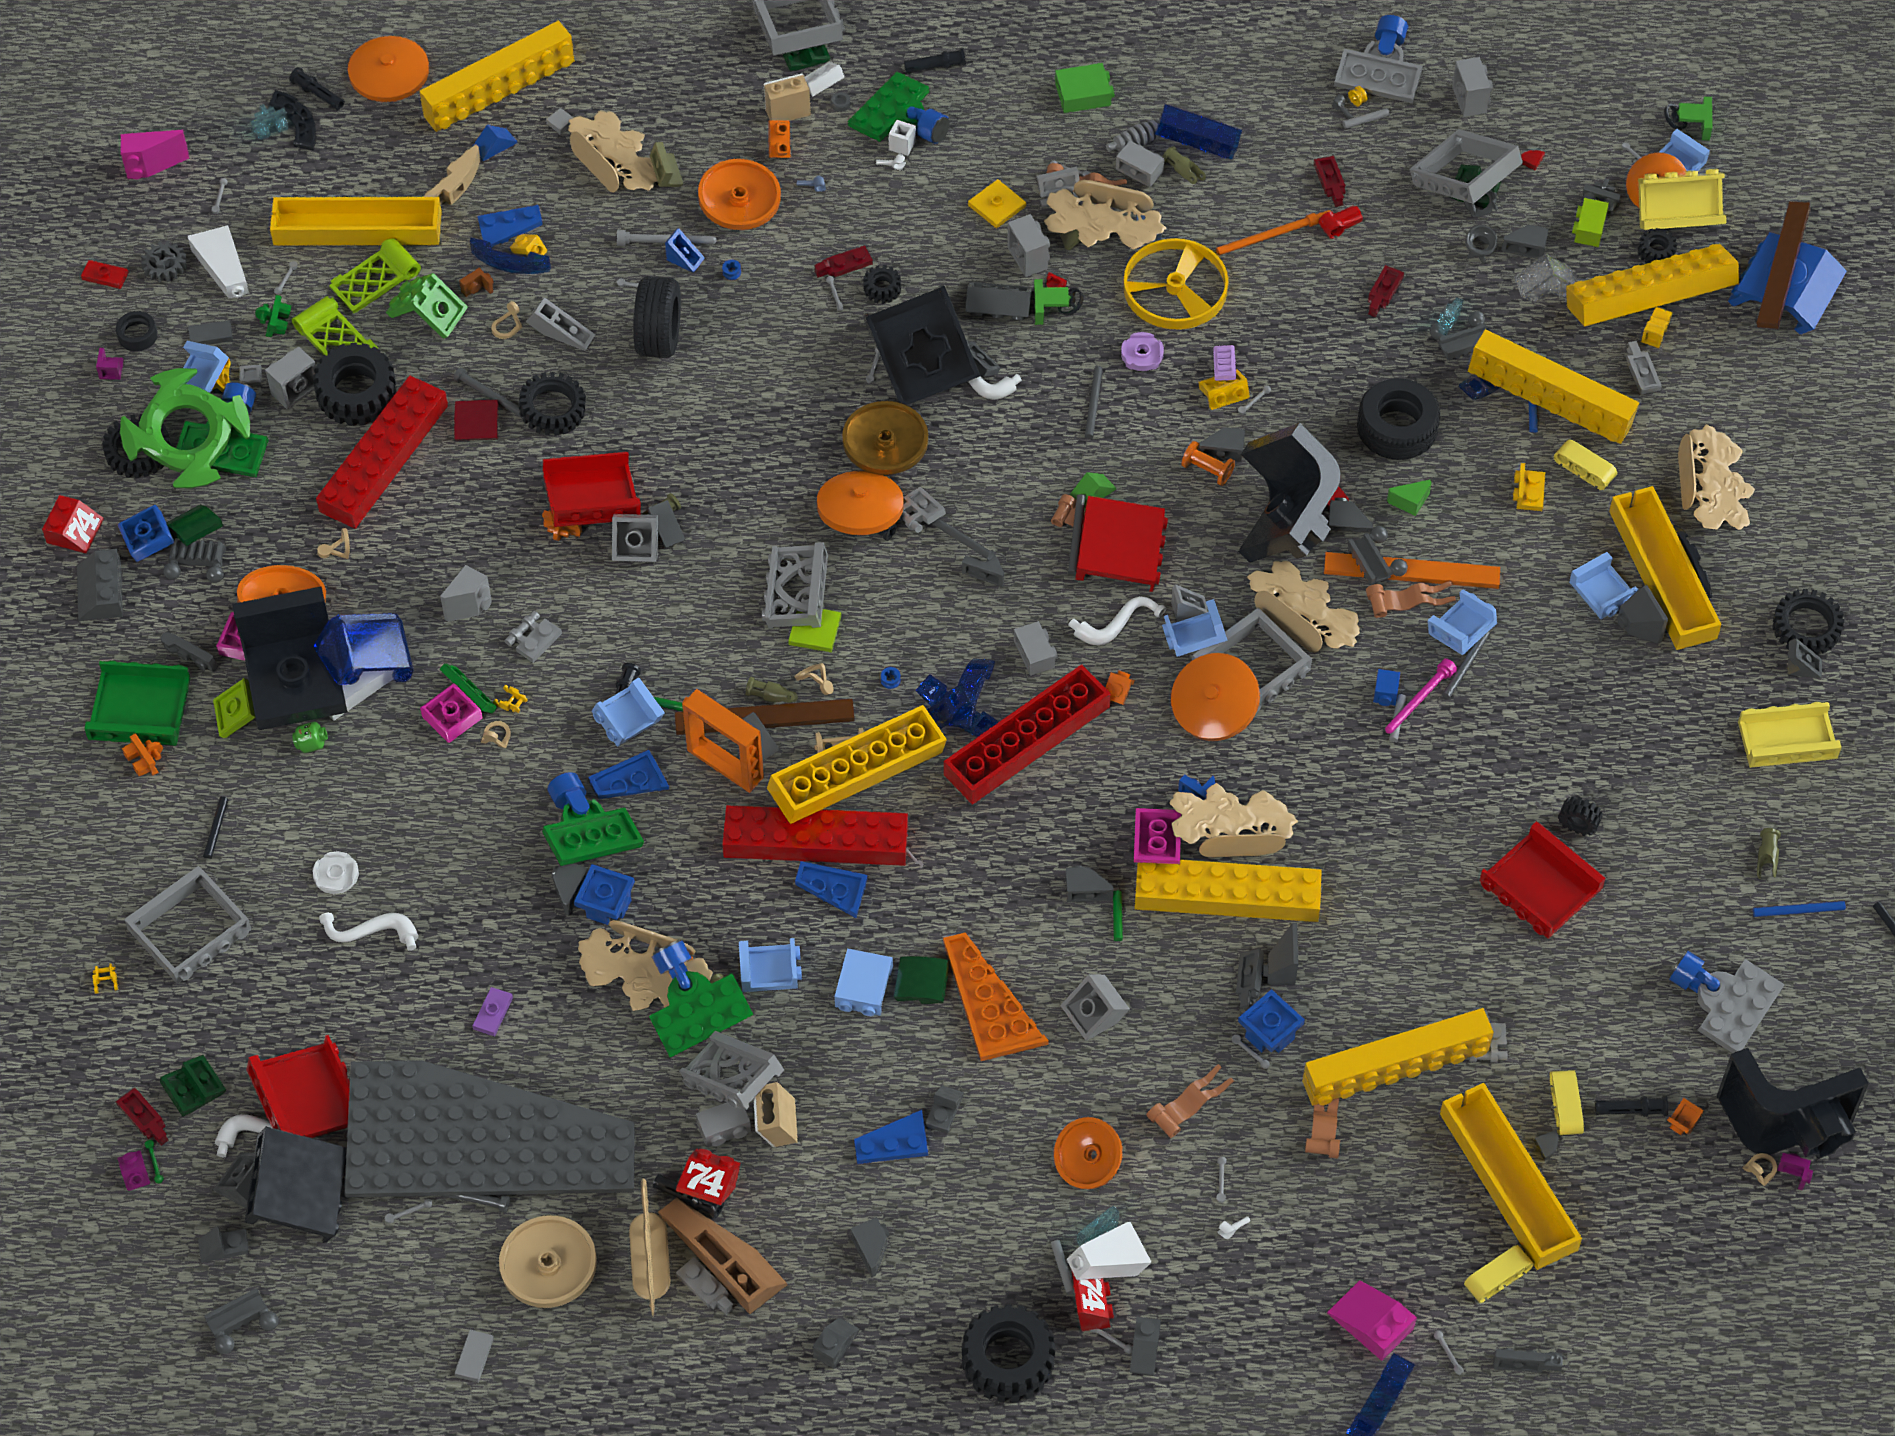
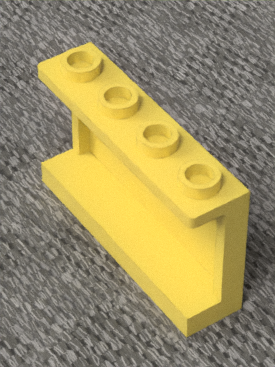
(1681, 200)
(1788, 734)

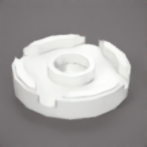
(335, 872)

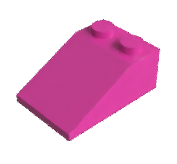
(152, 152)
(1155, 836)
(1373, 1318)

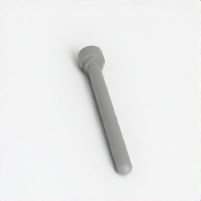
(625, 238)

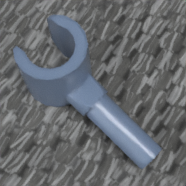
(817, 182)

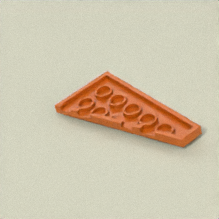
(990, 1007)

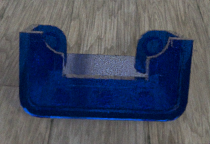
(364, 644)

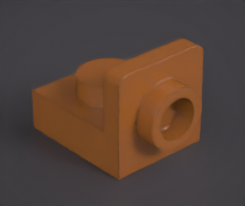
(474, 281)

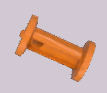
(1208, 463)

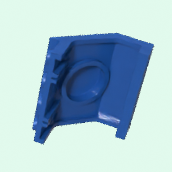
(1811, 286)

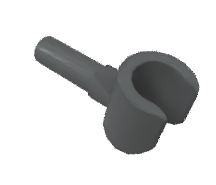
(1338, 104)

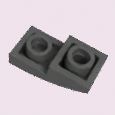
(768, 745)

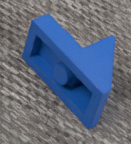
(1191, 785)

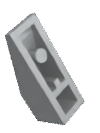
(559, 325)

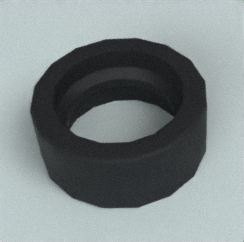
(140, 343)

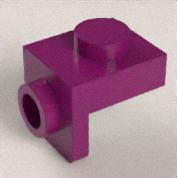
(1797, 1166)
(133, 1170)

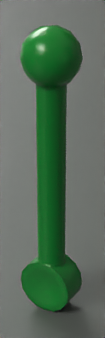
(149, 1144)

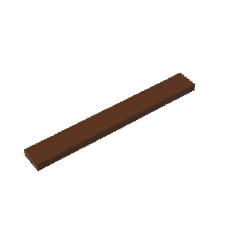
(1783, 265)
(788, 714)

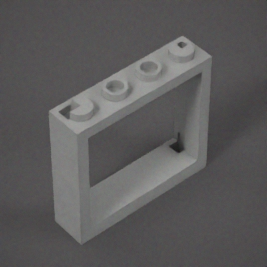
(800, 39)
(1505, 155)
(1247, 626)
(171, 897)

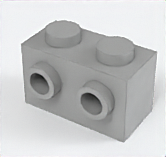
(1139, 163)
(1035, 648)
(722, 1124)

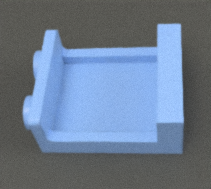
(1686, 150)
(208, 362)
(1601, 586)
(1463, 623)
(1195, 632)
(628, 713)
(769, 967)
(863, 982)

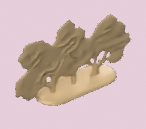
(612, 144)
(1098, 219)
(1717, 481)
(1303, 599)
(1224, 814)
(638, 970)
(649, 1253)

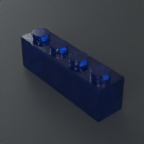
(1198, 132)

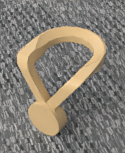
(513, 309)
(325, 550)
(825, 685)
(493, 737)
(1753, 1167)

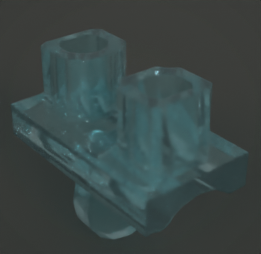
(267, 118)

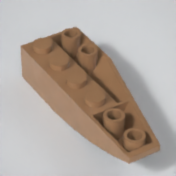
(729, 1259)

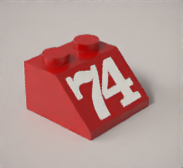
(71, 525)
(709, 1176)
(1092, 1303)

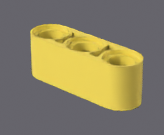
(1586, 464)
(1567, 1102)
(1498, 1273)

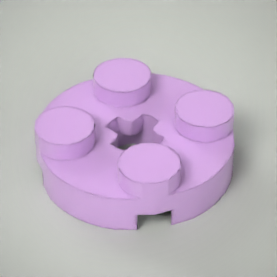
(1139, 361)

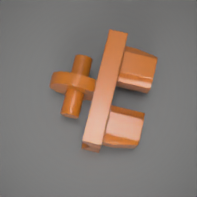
(779, 139)
(558, 532)
(146, 763)

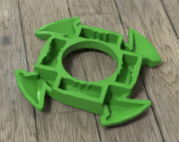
(175, 395)

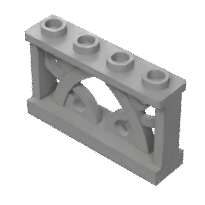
(812, 607)
(761, 1070)

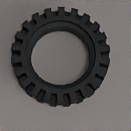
(557, 384)
(122, 465)
(1819, 604)

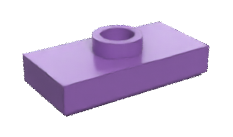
(492, 1011)

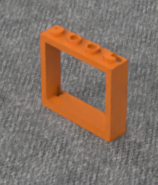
(744, 772)

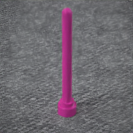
(1445, 669)

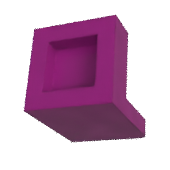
(109, 366)

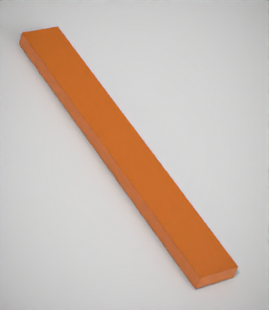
(1421, 571)

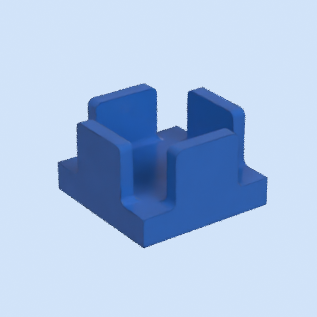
(604, 894)
(1271, 1023)

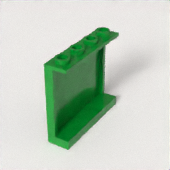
(139, 701)

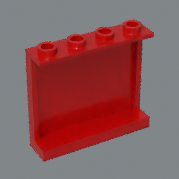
(589, 488)
(1121, 541)
(1543, 881)
(303, 1090)

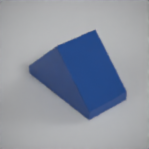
(493, 141)
(682, 252)

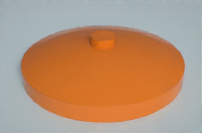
(388, 68)
(739, 194)
(860, 503)
(276, 581)
(1215, 696)

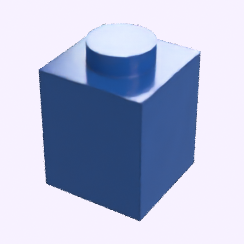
(1386, 687)

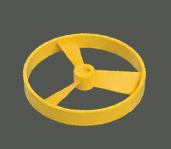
(1197, 308)

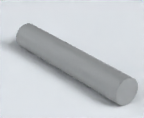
(1365, 118)
(1400, 703)
(1063, 1267)

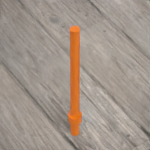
(1311, 220)

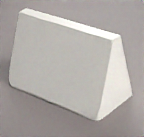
(824, 77)

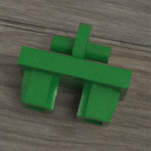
(278, 309)

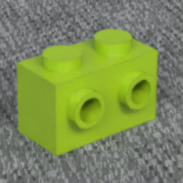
(1591, 222)

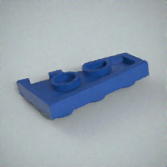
(504, 225)
(629, 777)
(833, 885)
(894, 1141)

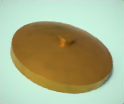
(885, 437)

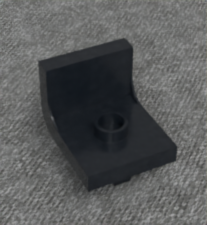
(922, 346)
(1300, 484)
(282, 666)
(1776, 1119)

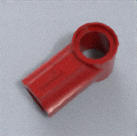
(1336, 223)

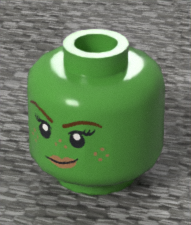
(309, 737)

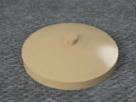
(548, 1261)

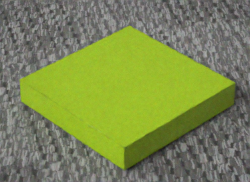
(817, 638)
(234, 708)

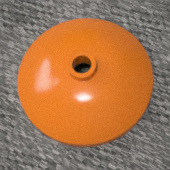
(1651, 164)
(1075, 1148)

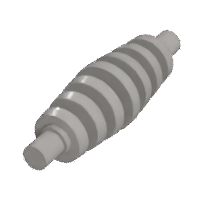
(1139, 134)

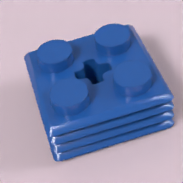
(145, 533)

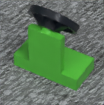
(1692, 113)
(1054, 297)

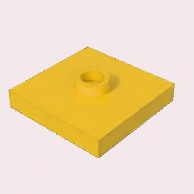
(997, 203)

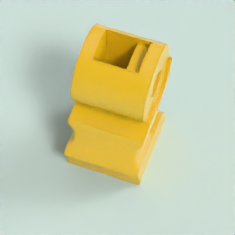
(1656, 327)

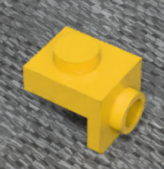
(528, 243)

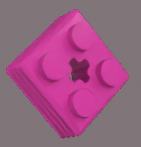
(229, 641)
(462, 709)

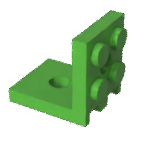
(423, 297)

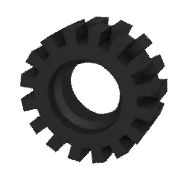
(1659, 238)
(882, 274)
(1580, 816)

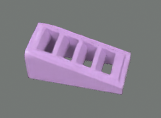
(1224, 363)

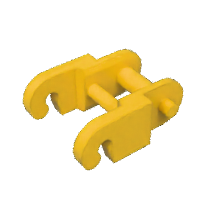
(508, 705)
(96, 979)

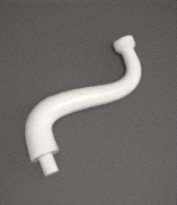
(995, 391)
(1103, 636)
(399, 922)
(234, 1125)

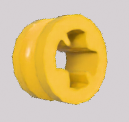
(1357, 96)

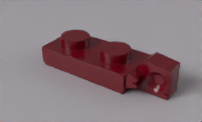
(1330, 179)
(844, 262)
(1384, 289)
(143, 1115)

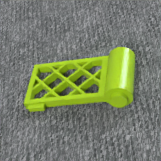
(398, 263)
(321, 315)

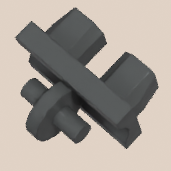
(1604, 193)

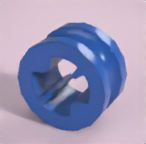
(731, 264)
(887, 672)

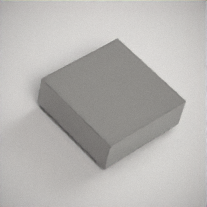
(559, 121)
(250, 375)

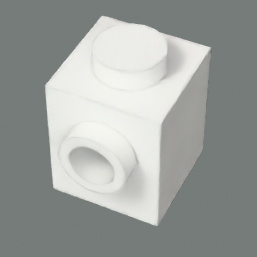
(902, 137)

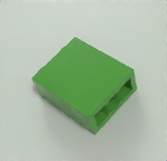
(1083, 87)

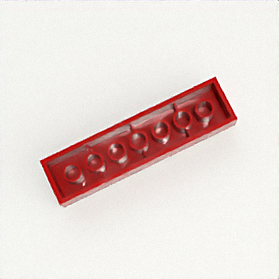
(382, 452)
(1026, 734)
(820, 837)

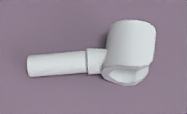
(897, 163)
(1227, 1230)

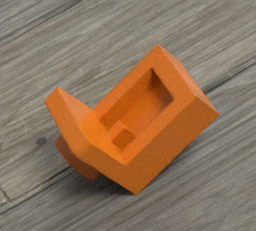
(1119, 686)
(1685, 1117)

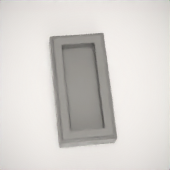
(474, 1356)

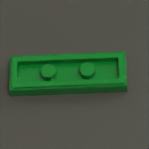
(468, 688)

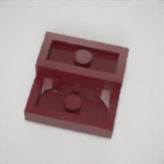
(476, 420)

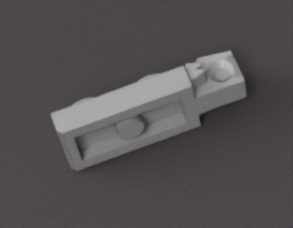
(1642, 369)
(705, 1286)

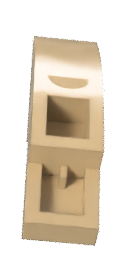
(459, 177)

